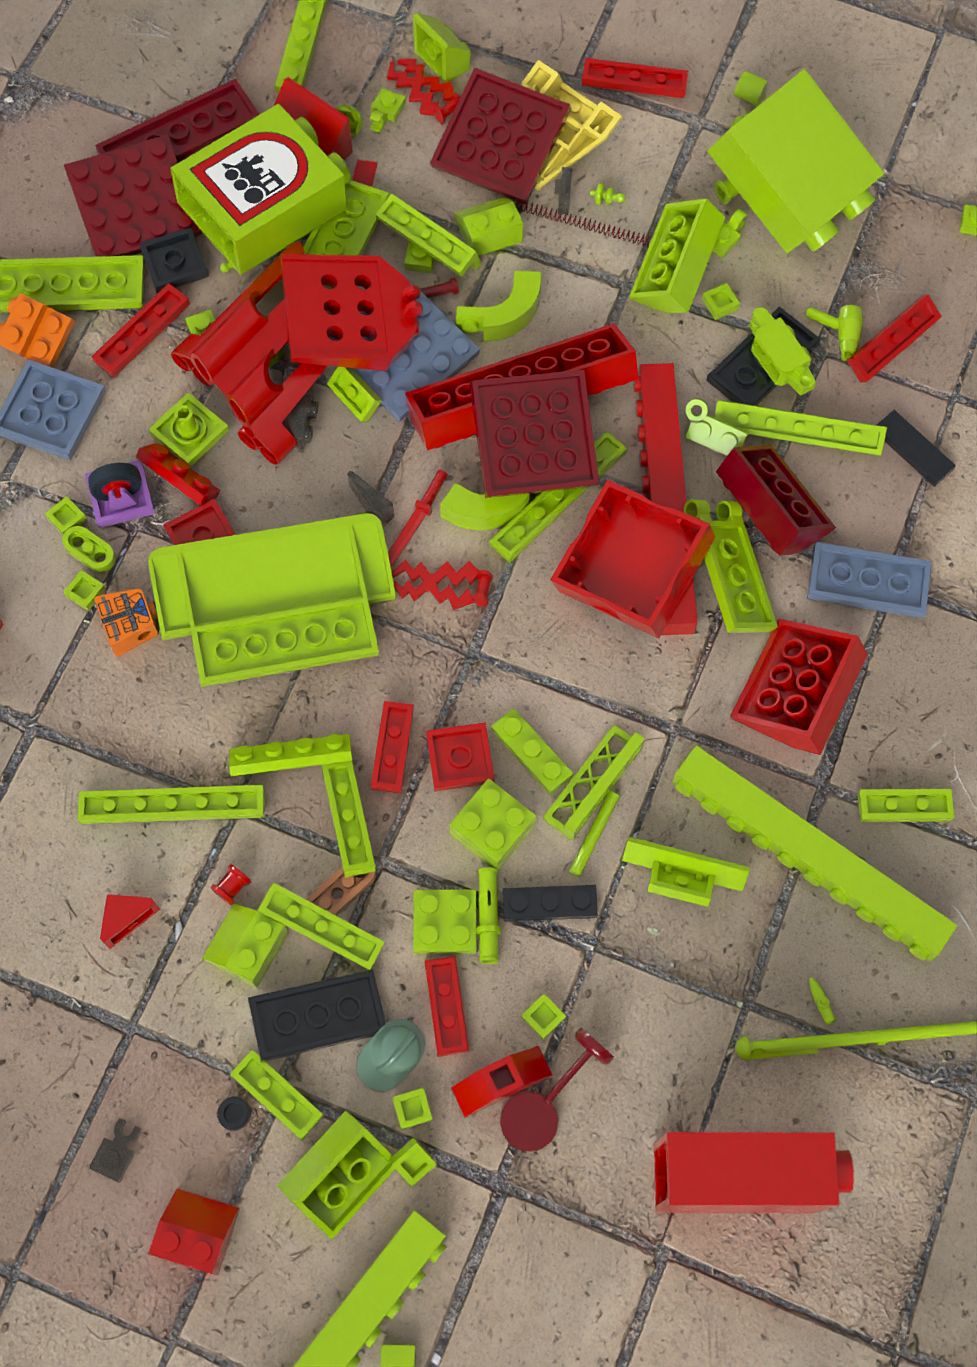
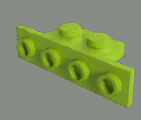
(684, 873)

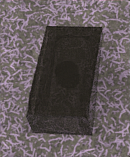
(371, 499)

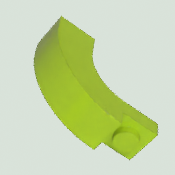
(508, 317)
(477, 512)

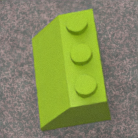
(338, 1175)

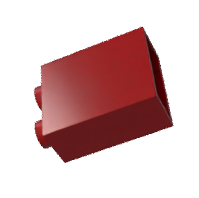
(750, 1172)

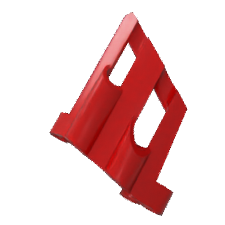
(237, 357)

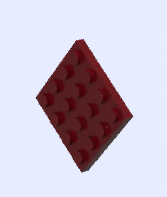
(500, 135)
(128, 197)
(534, 433)

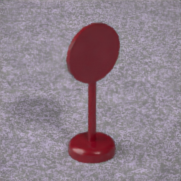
(530, 1118)

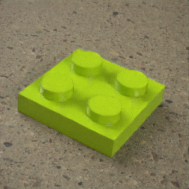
(444, 922)

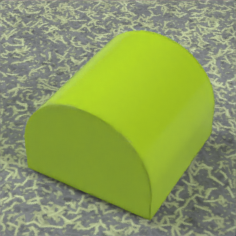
(751, 88)

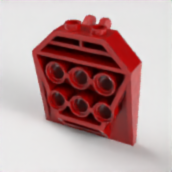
(386, 300)

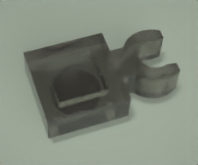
(563, 189)
(114, 1156)

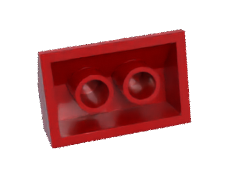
(328, 123)

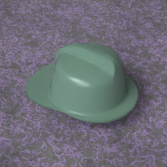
(390, 1055)

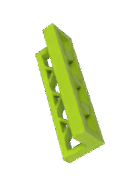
(428, 235)
(604, 783)

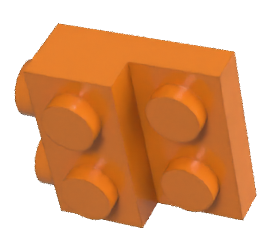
(35, 330)

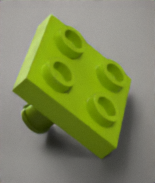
(189, 429)

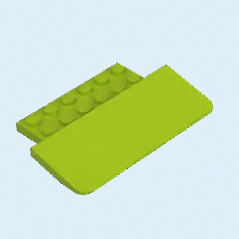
(275, 596)

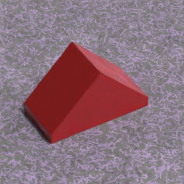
(123, 916)

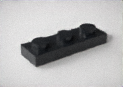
(550, 903)

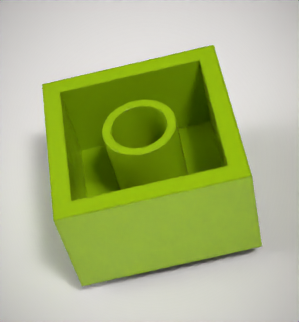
(492, 824)

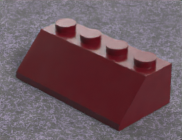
(774, 498)

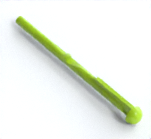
(810, 1044)

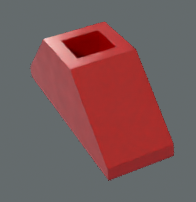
(501, 1080)

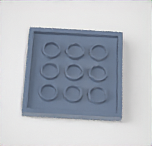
(433, 356)

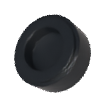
(234, 1113)

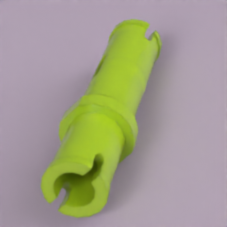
(488, 916)

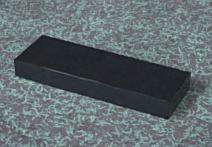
(916, 449)

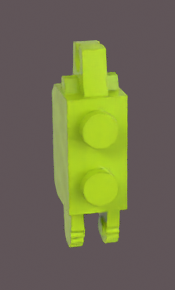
(780, 352)

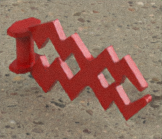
(416, 83)
(430, 583)

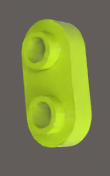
(90, 550)

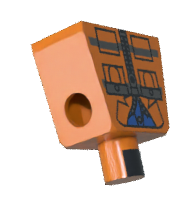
(127, 619)

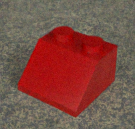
(194, 1231)

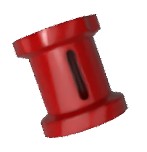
(230, 884)

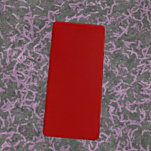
(365, 172)

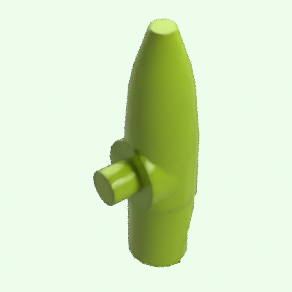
(822, 1002)

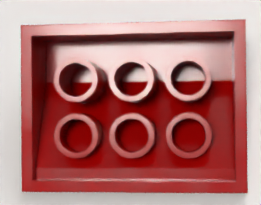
(795, 701)

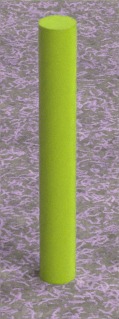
(594, 833)

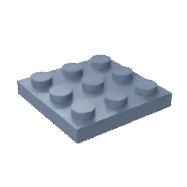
(49, 409)

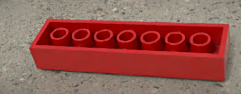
(445, 408)

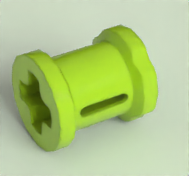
(725, 190)

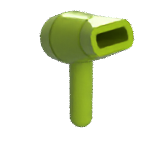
(848, 325)

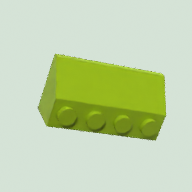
(677, 256)

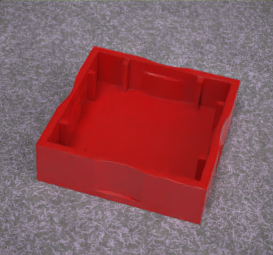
(633, 558)

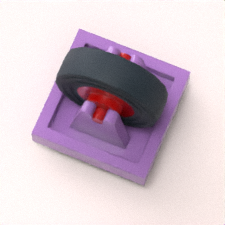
(119, 493)

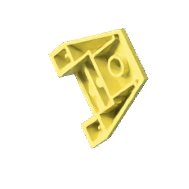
(583, 129)

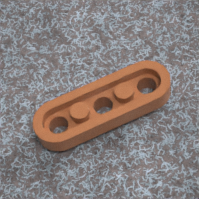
(350, 886)

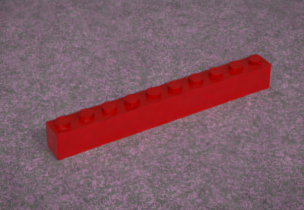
(663, 463)

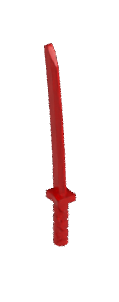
(422, 509)

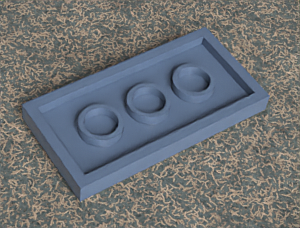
(869, 580)

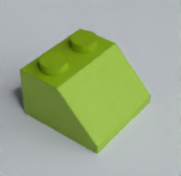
(440, 47)
(490, 225)
(246, 944)

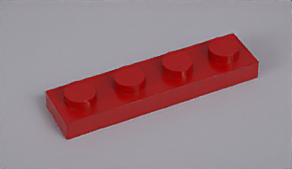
(634, 78)
(140, 330)
(894, 338)

